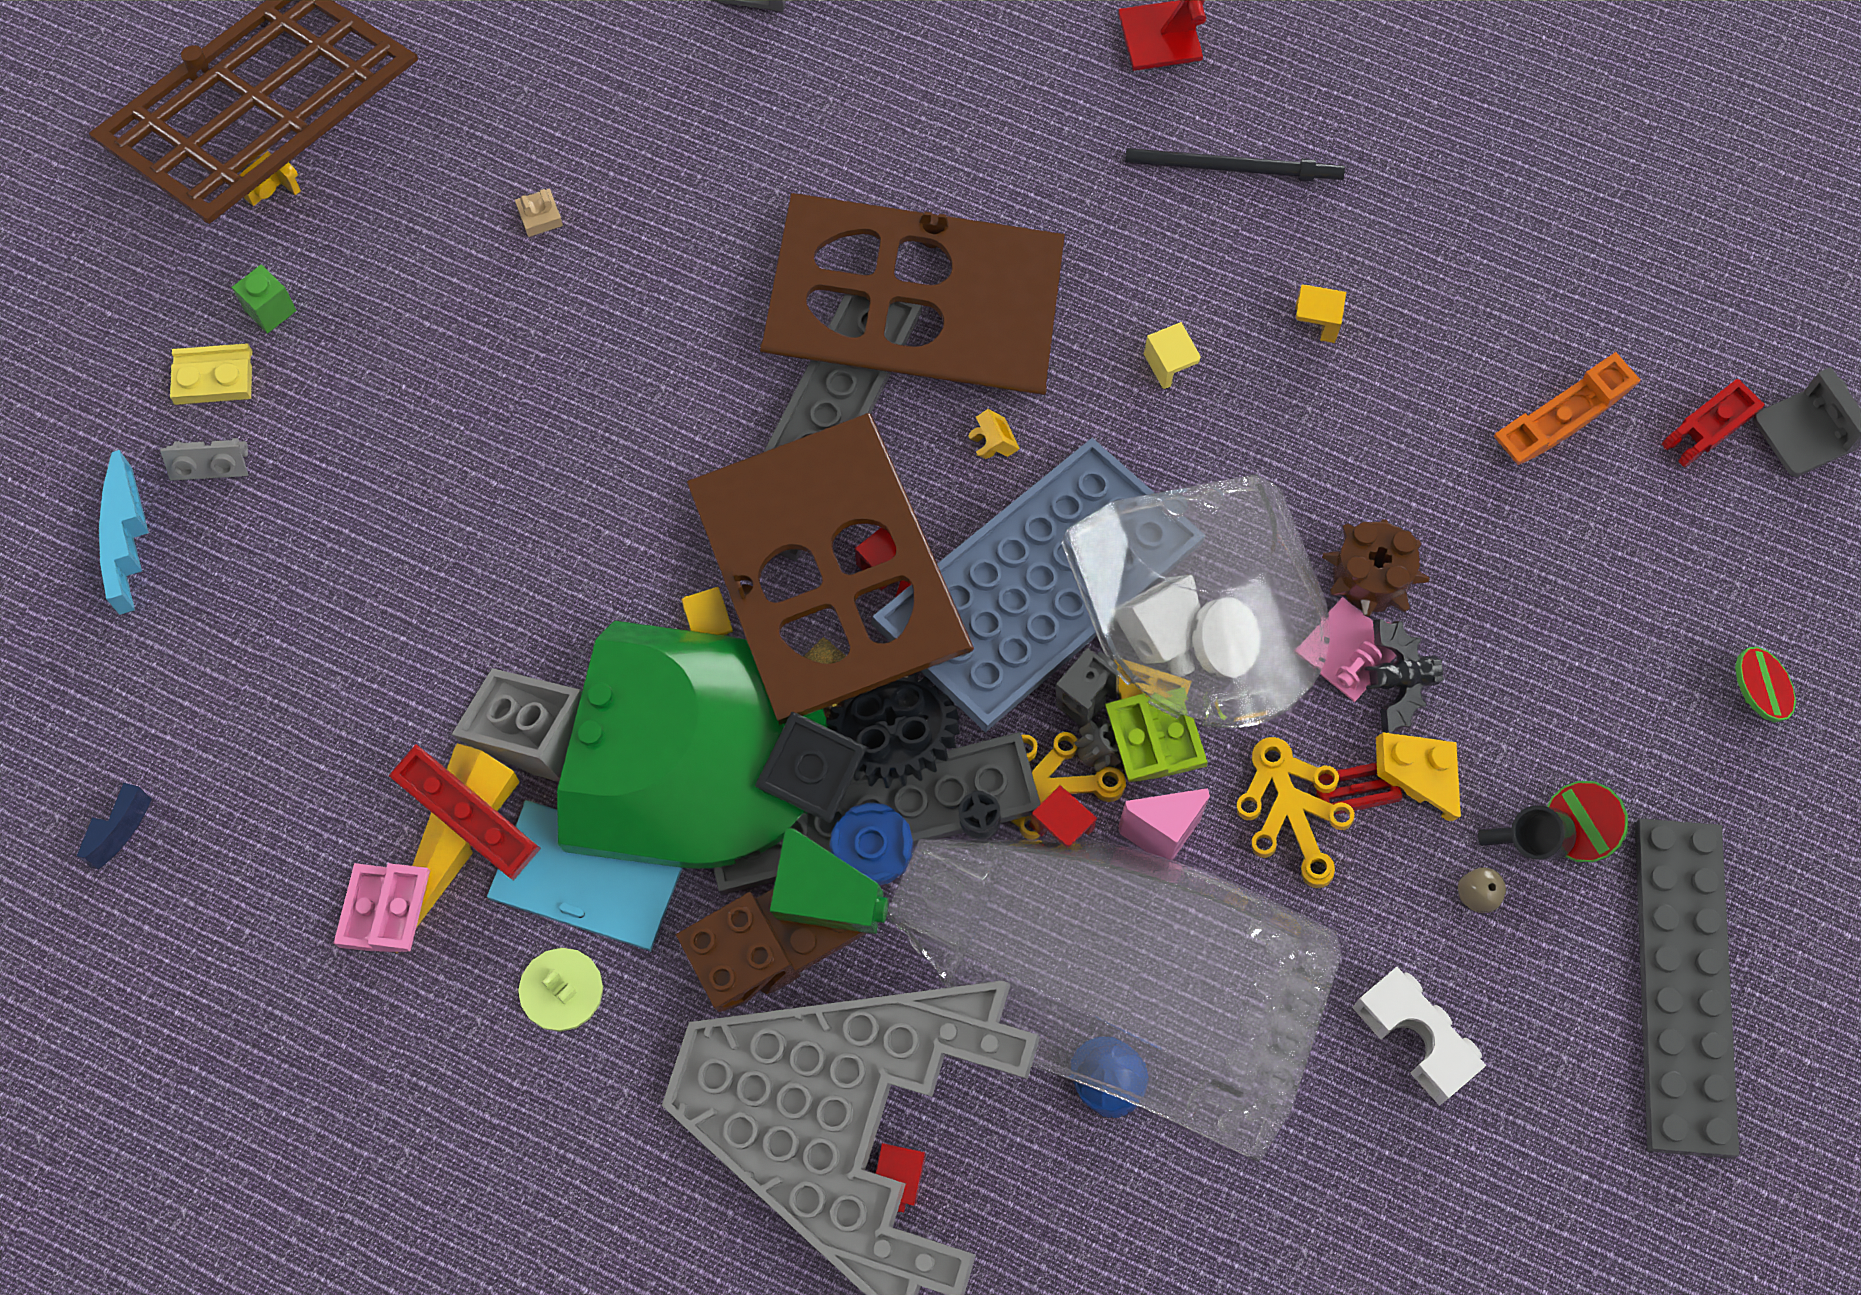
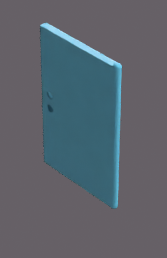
(616, 895)

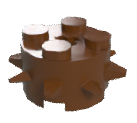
(1376, 566)

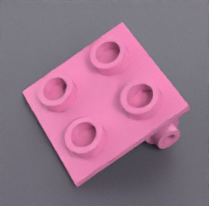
(1351, 650)

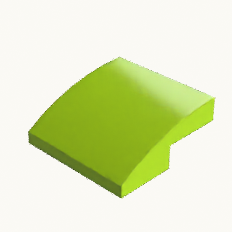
(1154, 741)

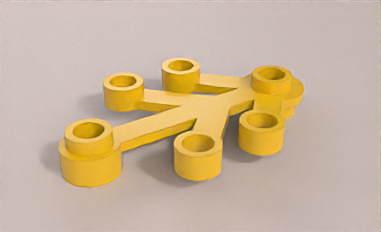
(1073, 784)
(1291, 803)

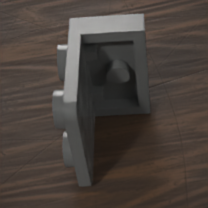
(1812, 424)

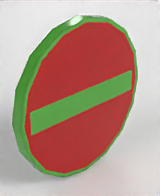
(1765, 684)
(1598, 819)

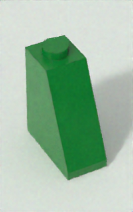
(823, 889)

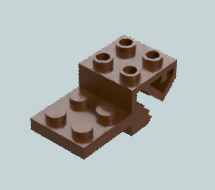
(751, 951)

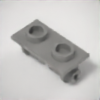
(199, 461)

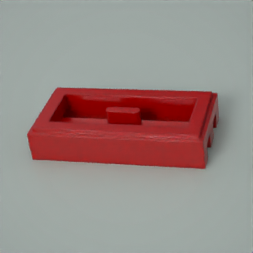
(1362, 802)

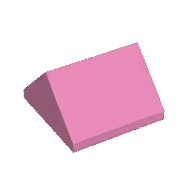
(1163, 822)

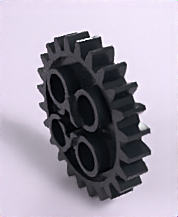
(891, 720)

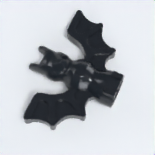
(1407, 673)

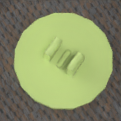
(560, 989)

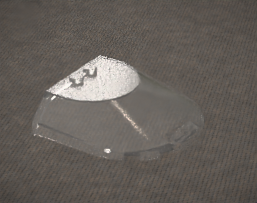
(1205, 599)

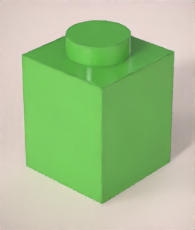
(264, 298)

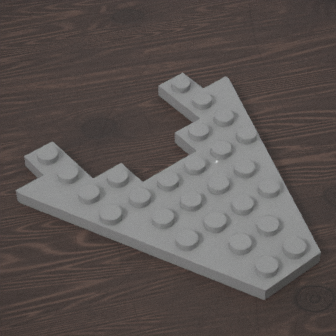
(800, 1101)

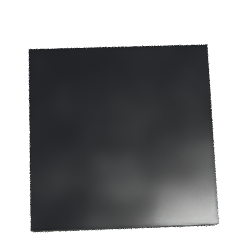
(811, 767)

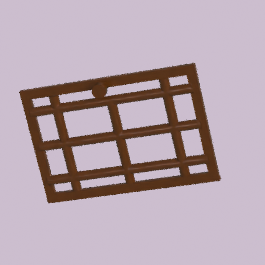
(197, 59)

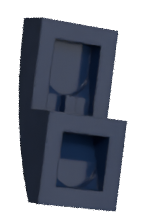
(108, 837)

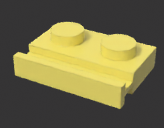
(211, 374)

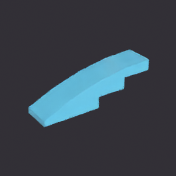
(119, 523)

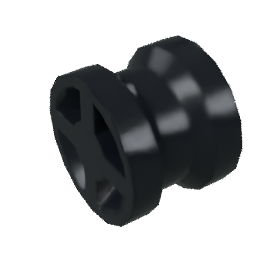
(978, 806)

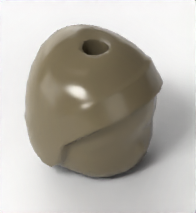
(1482, 890)

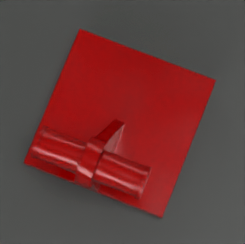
(1162, 33)

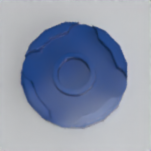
(873, 841)

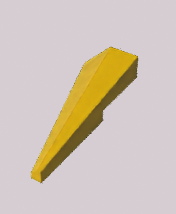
(440, 846)

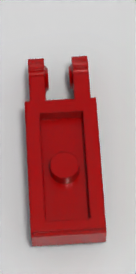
(1715, 420)

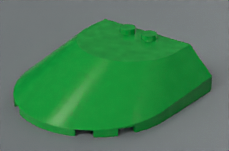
(671, 752)

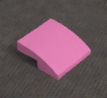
(382, 908)

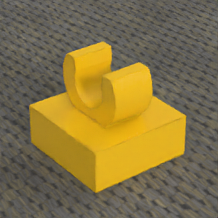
(997, 434)

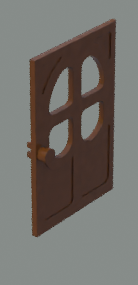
(992, 305)
(802, 501)

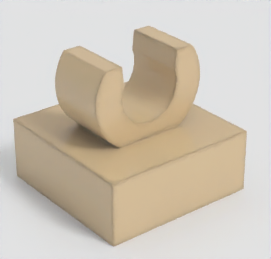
(538, 212)

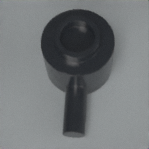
(1536, 833)

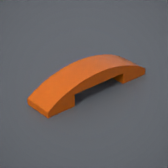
(1568, 411)

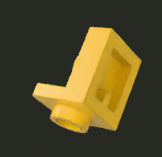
(284, 176)

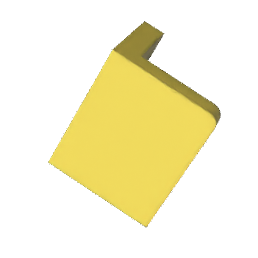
(1170, 352)

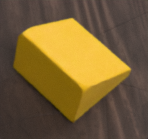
(707, 612)

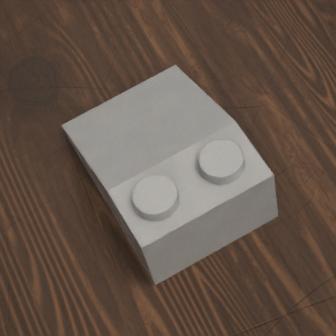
(521, 722)

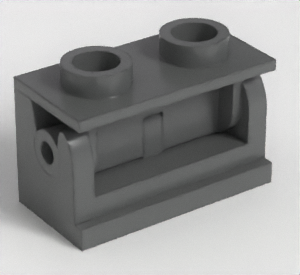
(1085, 685)

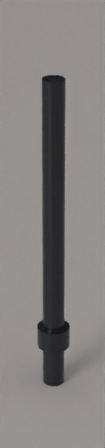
(1305, 169)

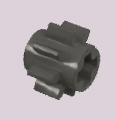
(1098, 745)

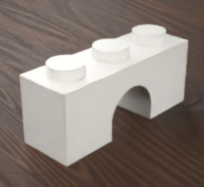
(1400, 1004)

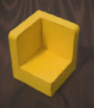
(1321, 307)

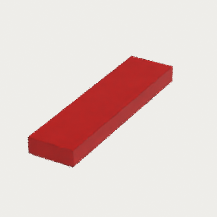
(464, 812)

